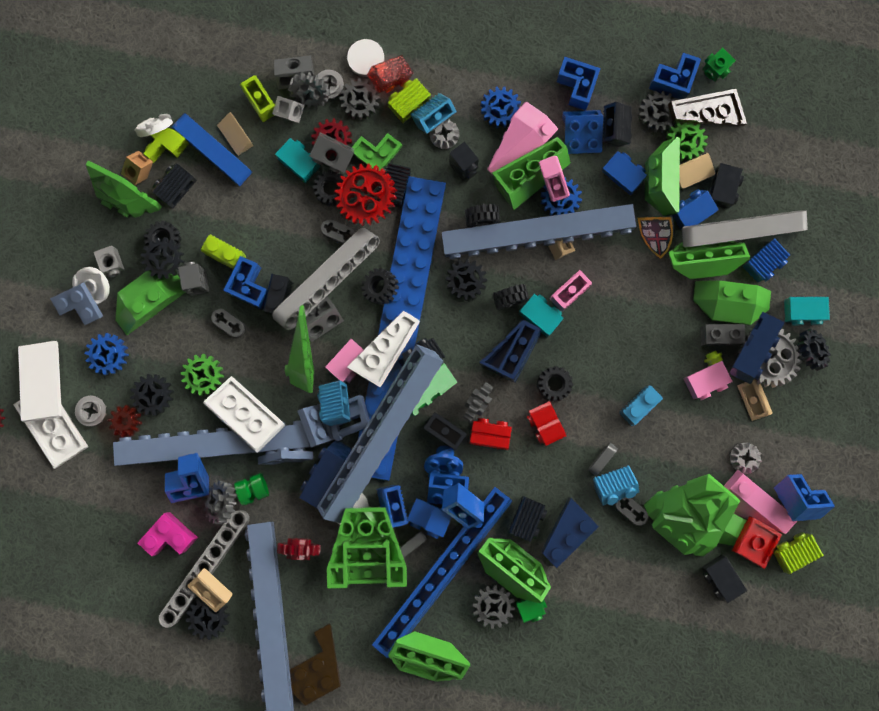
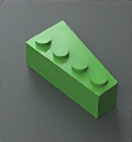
(523, 176)

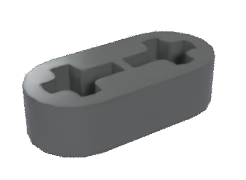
(337, 226)
(226, 327)
(602, 459)
(628, 513)
(413, 543)

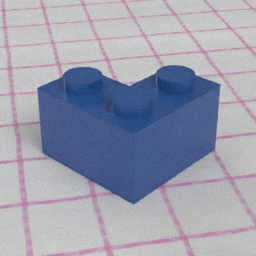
(581, 78)
(678, 80)
(242, 283)
(188, 481)
(801, 501)
(429, 517)

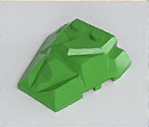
(119, 193)
(693, 514)
(366, 551)

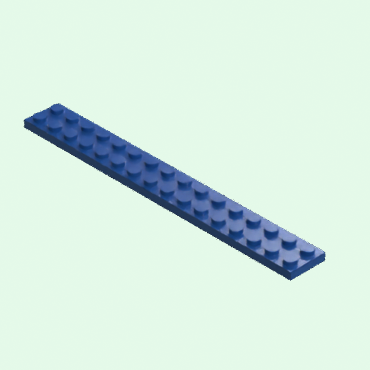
(411, 268)

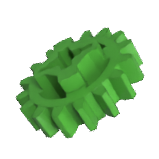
(687, 132)
(198, 380)

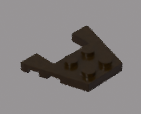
(319, 673)

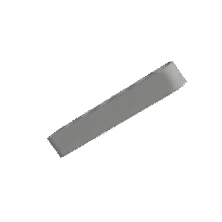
(744, 228)
(326, 277)
(212, 562)

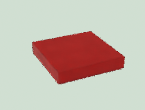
(757, 542)

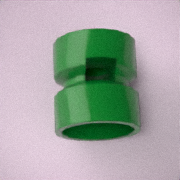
(251, 489)

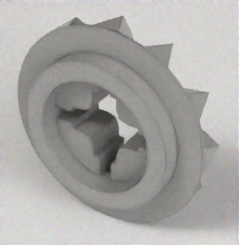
(336, 80)
(452, 137)
(87, 402)
(739, 463)

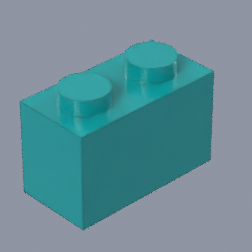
(297, 159)
(806, 310)
(541, 314)

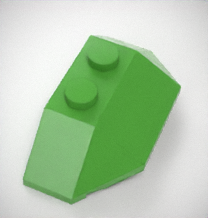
(663, 177)
(708, 259)
(145, 299)
(731, 301)
(514, 569)
(428, 657)

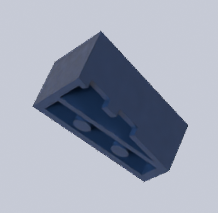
(757, 348)
(513, 352)
(324, 472)
(568, 533)

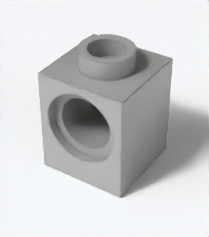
(288, 109)
(106, 254)

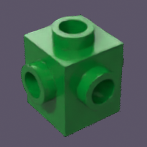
(718, 65)

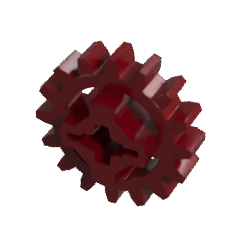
(335, 132)
(298, 549)

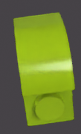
(165, 140)

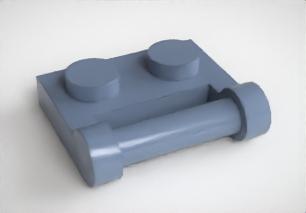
(357, 409)
(313, 426)

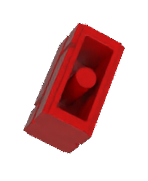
(490, 434)

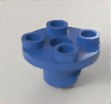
(443, 462)

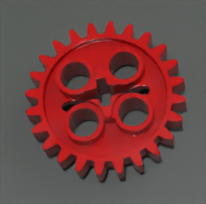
(358, 210)

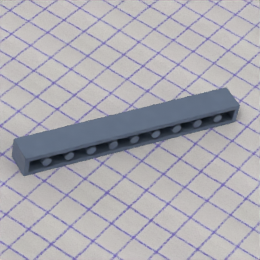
(538, 231)
(380, 433)
(204, 443)
(269, 617)

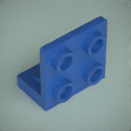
(583, 131)

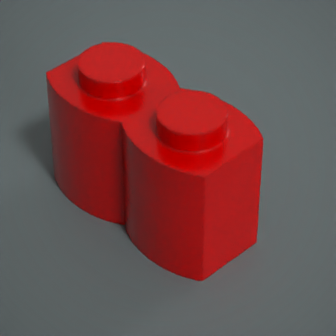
(546, 423)

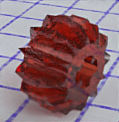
(121, 413)

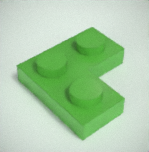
(378, 155)

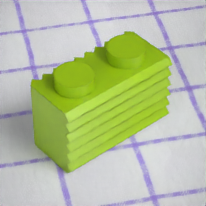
(258, 97)
(408, 99)
(221, 251)
(797, 553)

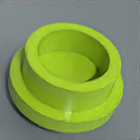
(713, 358)

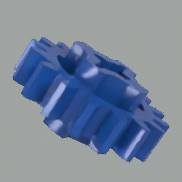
(493, 109)
(572, 199)
(103, 346)

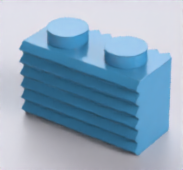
(433, 113)
(334, 403)
(641, 405)
(616, 485)

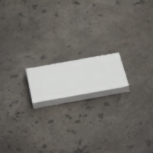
(39, 381)
(244, 414)
(56, 437)

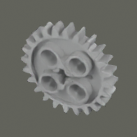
(790, 364)

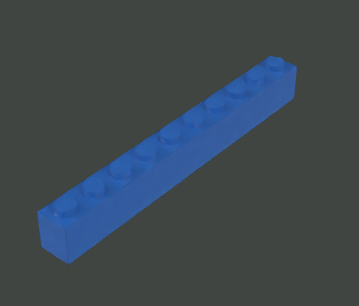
(441, 573)

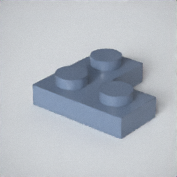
(80, 300)
(284, 455)

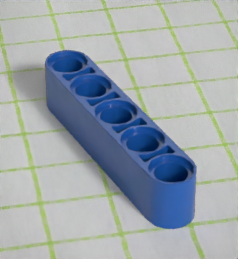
(212, 149)

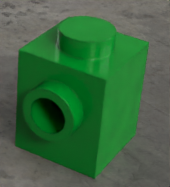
(531, 610)

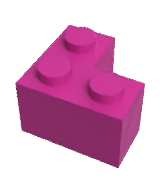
(167, 531)

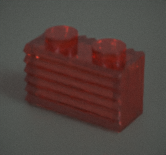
(390, 74)

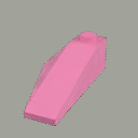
(525, 133)
(758, 503)

